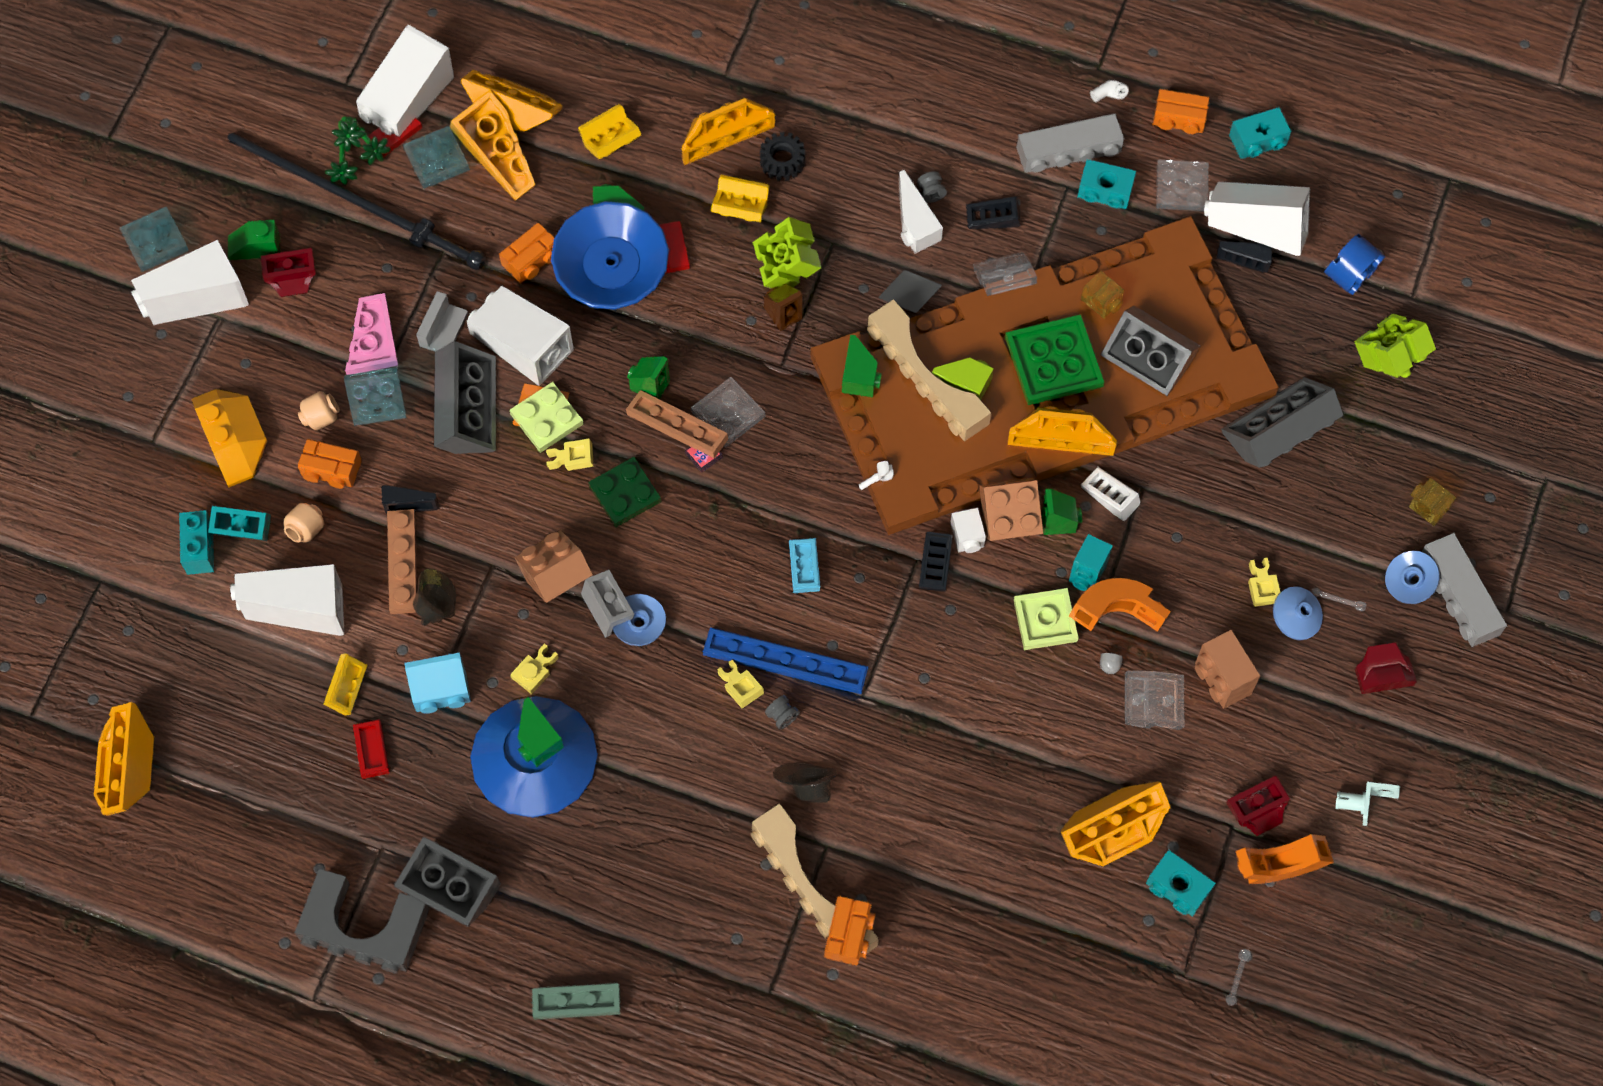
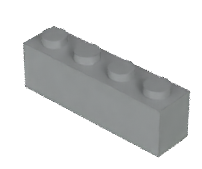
(1070, 143)
(1464, 592)

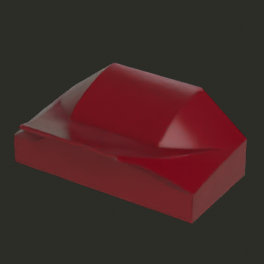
(289, 271)
(1384, 669)
(1260, 806)

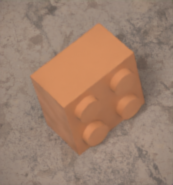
(1011, 509)
(553, 565)
(1226, 669)

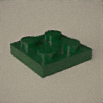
(624, 492)

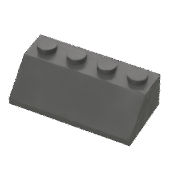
(464, 400)
(1283, 421)

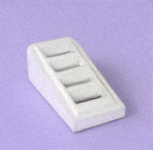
(1123, 505)

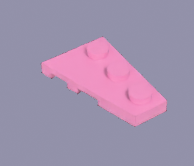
(372, 337)

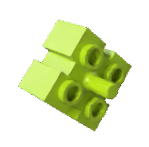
(787, 254)
(1395, 345)

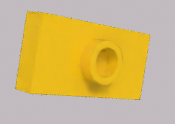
(345, 684)

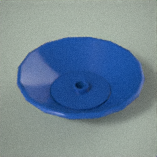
(606, 234)
(521, 786)

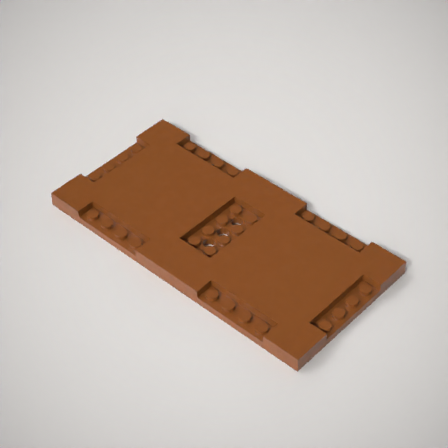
(940, 473)

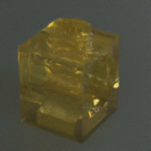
(1103, 295)
(1431, 501)

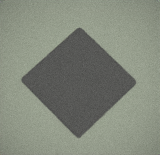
(910, 291)

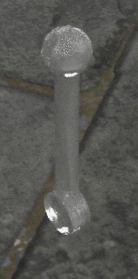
(1361, 606)
(1244, 956)

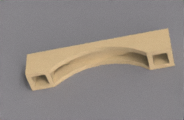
(961, 409)
(777, 835)

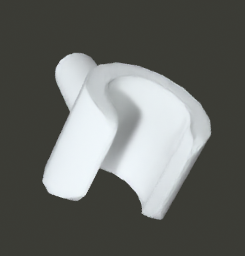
(885, 473)

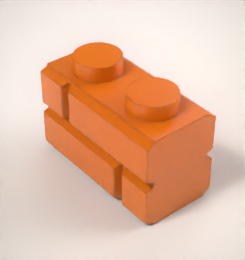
(1180, 111)
(528, 253)
(329, 463)
(848, 931)

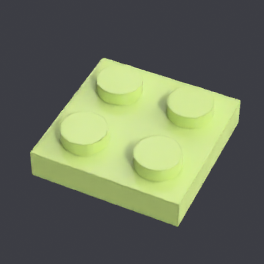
(546, 417)
(1045, 619)

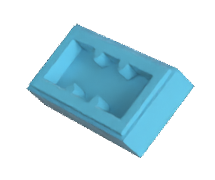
(804, 565)

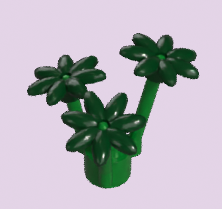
(347, 134)

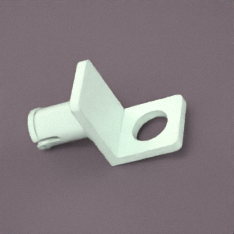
(1361, 802)

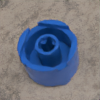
(1354, 264)

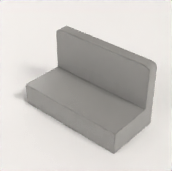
(440, 323)
(606, 601)

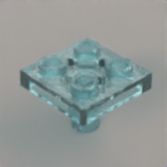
(432, 152)
(151, 231)
(372, 390)

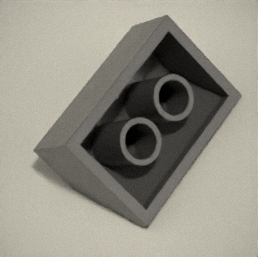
(1150, 350)
(448, 882)

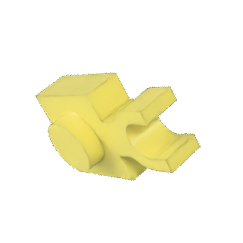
(575, 455)
(1263, 587)
(533, 672)
(742, 686)

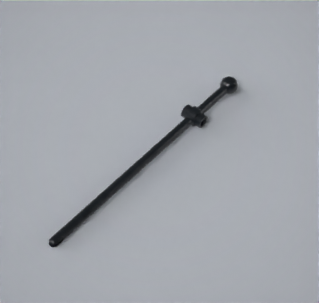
(421, 231)

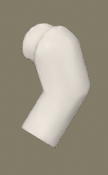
(1110, 89)

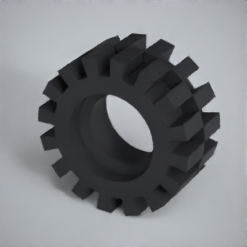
(782, 169)

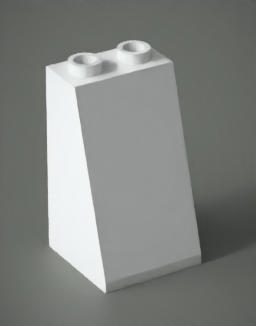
(405, 82)
(1261, 213)
(189, 287)
(521, 334)
(292, 598)

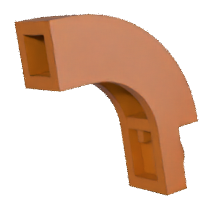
(1122, 596)
(1284, 861)

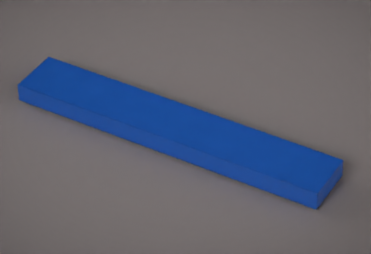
(785, 660)

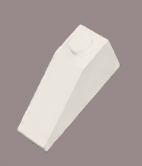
(918, 222)

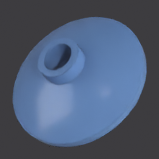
(1402, 570)
(650, 612)
(1289, 616)

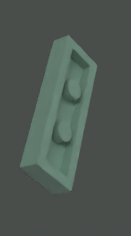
(576, 1001)

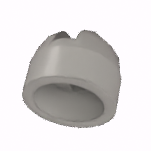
(1110, 662)

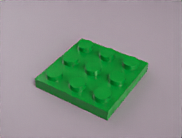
(1054, 359)

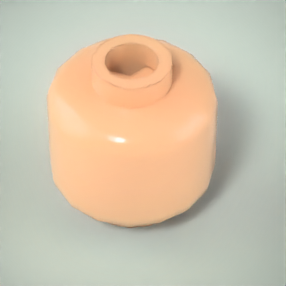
(318, 410)
(303, 522)

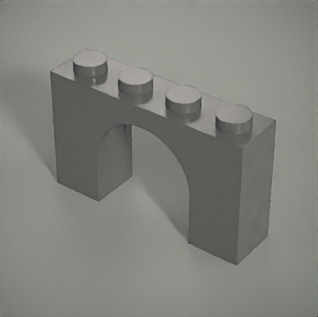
(390, 948)

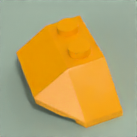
(523, 105)
(725, 127)
(1063, 431)
(232, 433)
(123, 760)
(1116, 823)

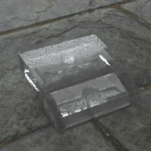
(1005, 273)
(1154, 699)

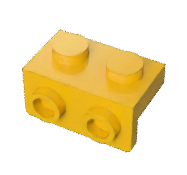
(608, 132)
(740, 198)

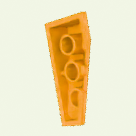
(492, 141)

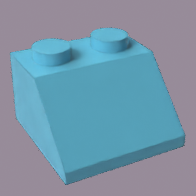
(438, 683)

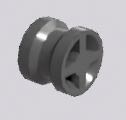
(931, 187)
(782, 712)

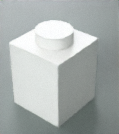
(968, 530)

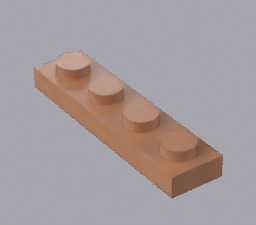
(677, 424)
(402, 560)

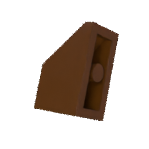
(783, 305)

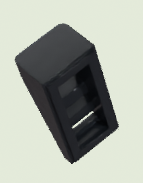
(1004, 221)
(1249, 255)
(406, 499)
(935, 540)

